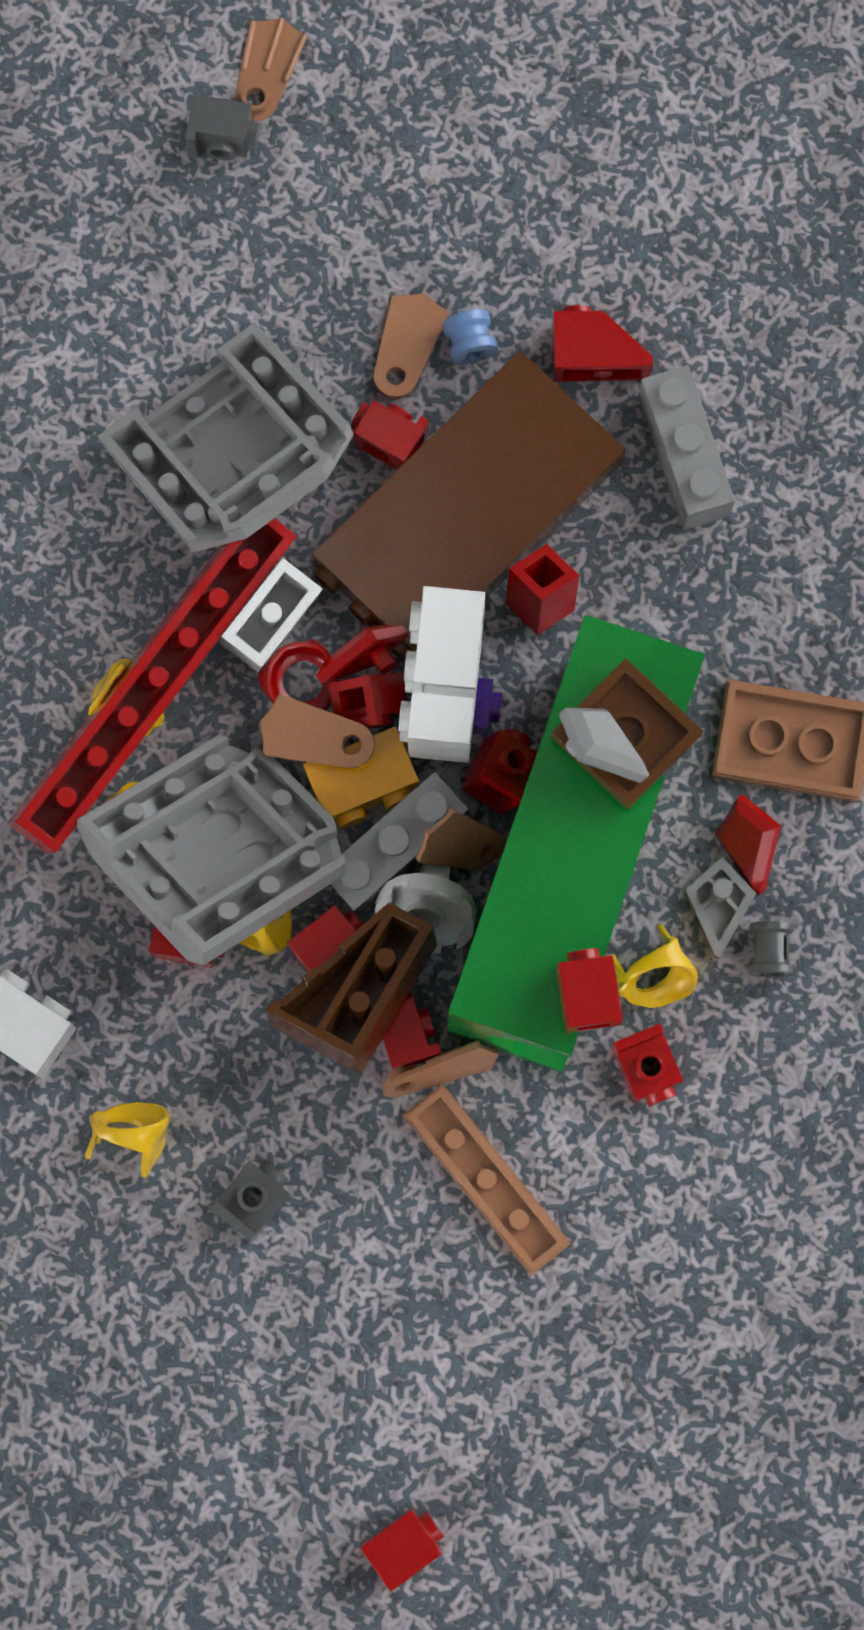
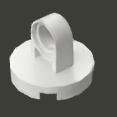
(434, 900)

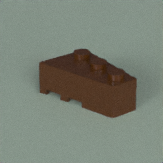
(358, 990)

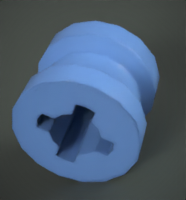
(470, 336)

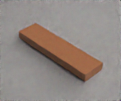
(486, 1179)

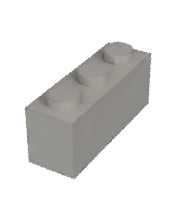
(686, 447)
(393, 842)

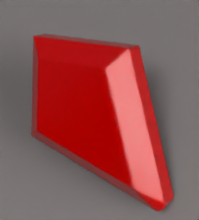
(365, 650)
(750, 841)

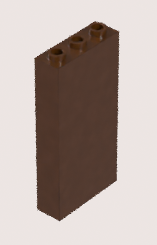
(470, 499)

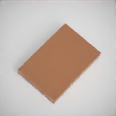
(791, 741)

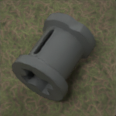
(771, 949)

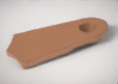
(268, 63)
(407, 341)
(312, 735)
(461, 843)
(444, 1068)

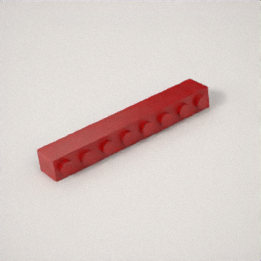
(147, 686)

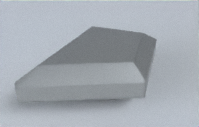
(601, 743)
(719, 903)

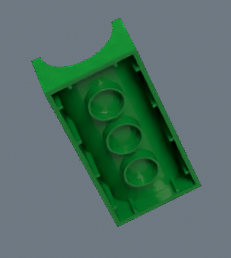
(561, 864)

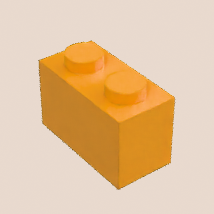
(352, 791)

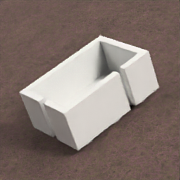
(442, 674)

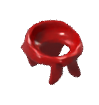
(272, 673)

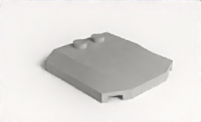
(232, 444)
(215, 846)

